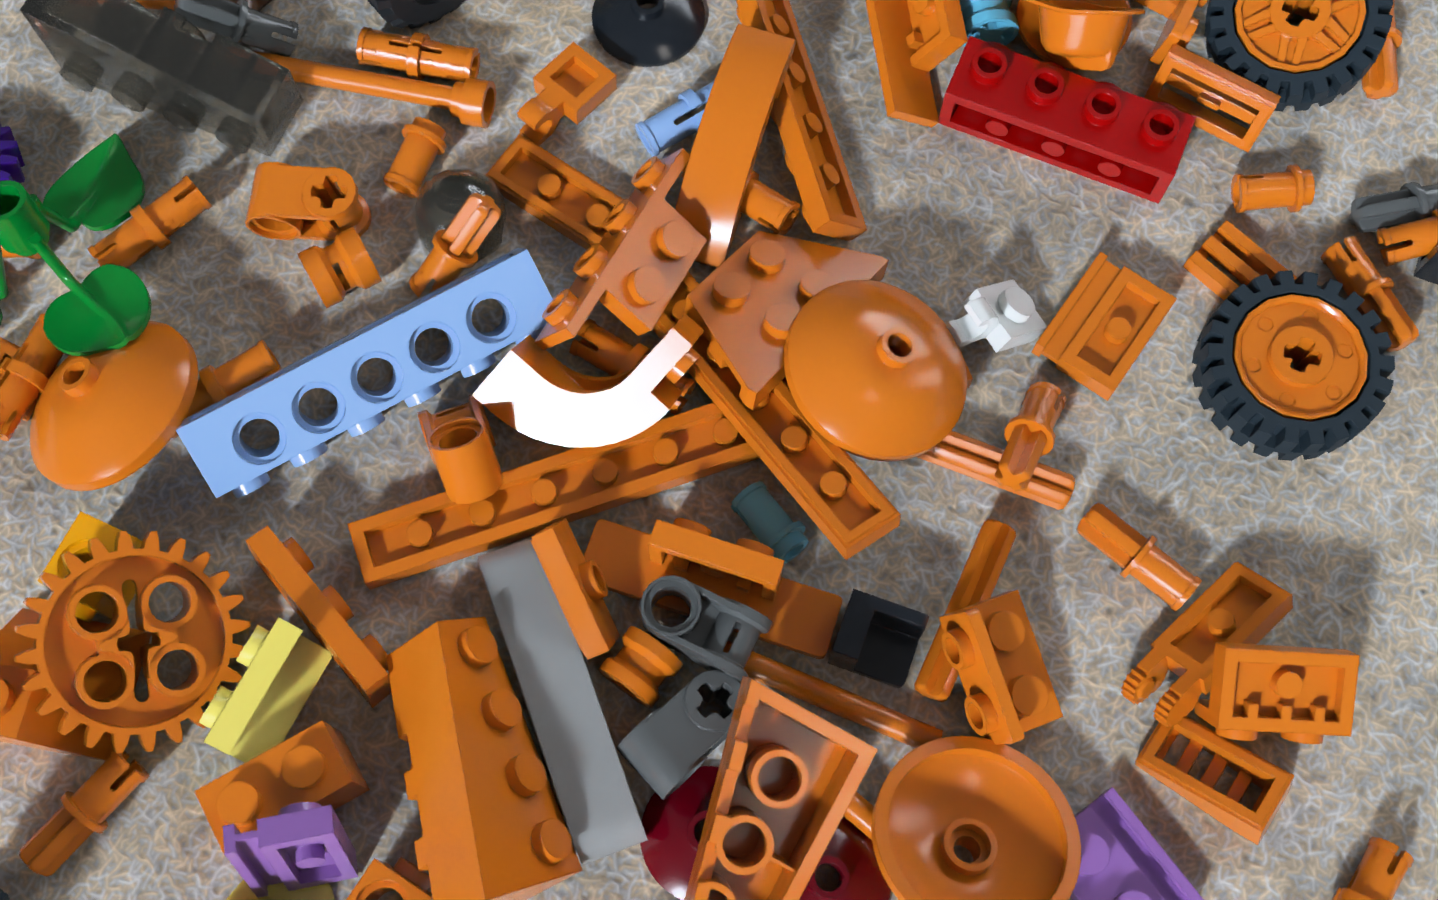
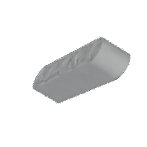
(562, 704)

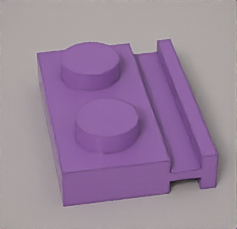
(296, 847)
(1123, 858)

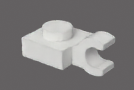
(999, 314)

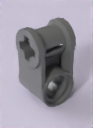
(707, 627)
(677, 737)

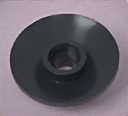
(648, 35)

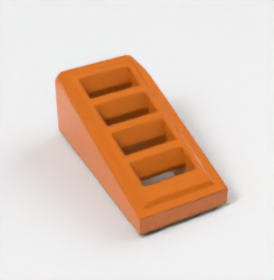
(1224, 808)

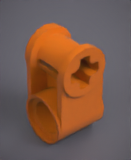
(305, 203)
(463, 451)

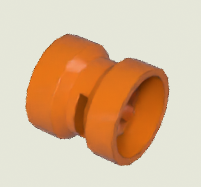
(353, 261)

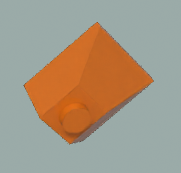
(18, 718)

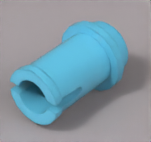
(770, 521)

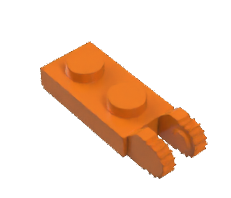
(1232, 610)

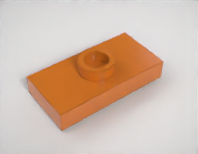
(577, 587)

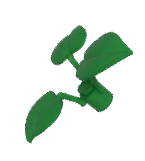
(98, 193)

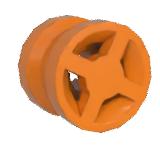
(640, 666)

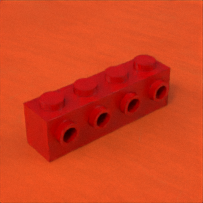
(1066, 119)

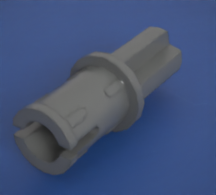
(239, 23)
(1394, 208)

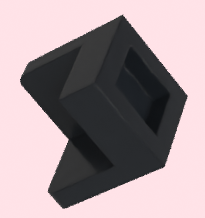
(878, 639)

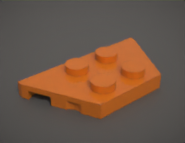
(758, 294)

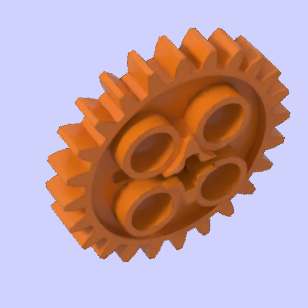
(67, 651)

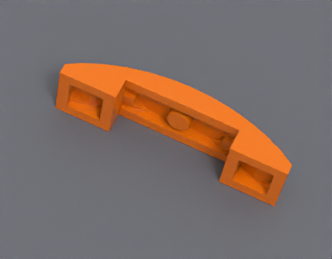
(731, 137)

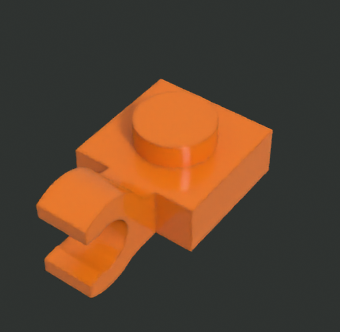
(569, 87)

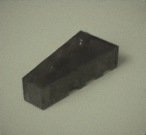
(169, 69)

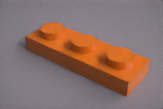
(323, 613)

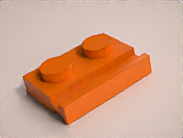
(1104, 326)

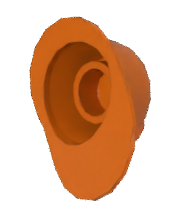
(1082, 32)

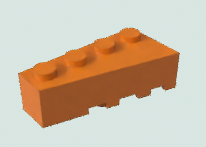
(475, 770)
(774, 799)

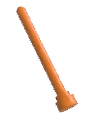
(468, 100)

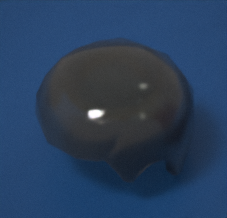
(444, 196)

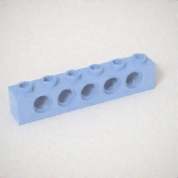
(232, 465)

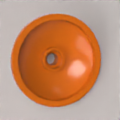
(861, 390)
(113, 409)
(979, 799)

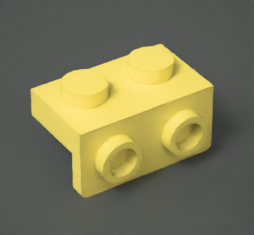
(269, 694)

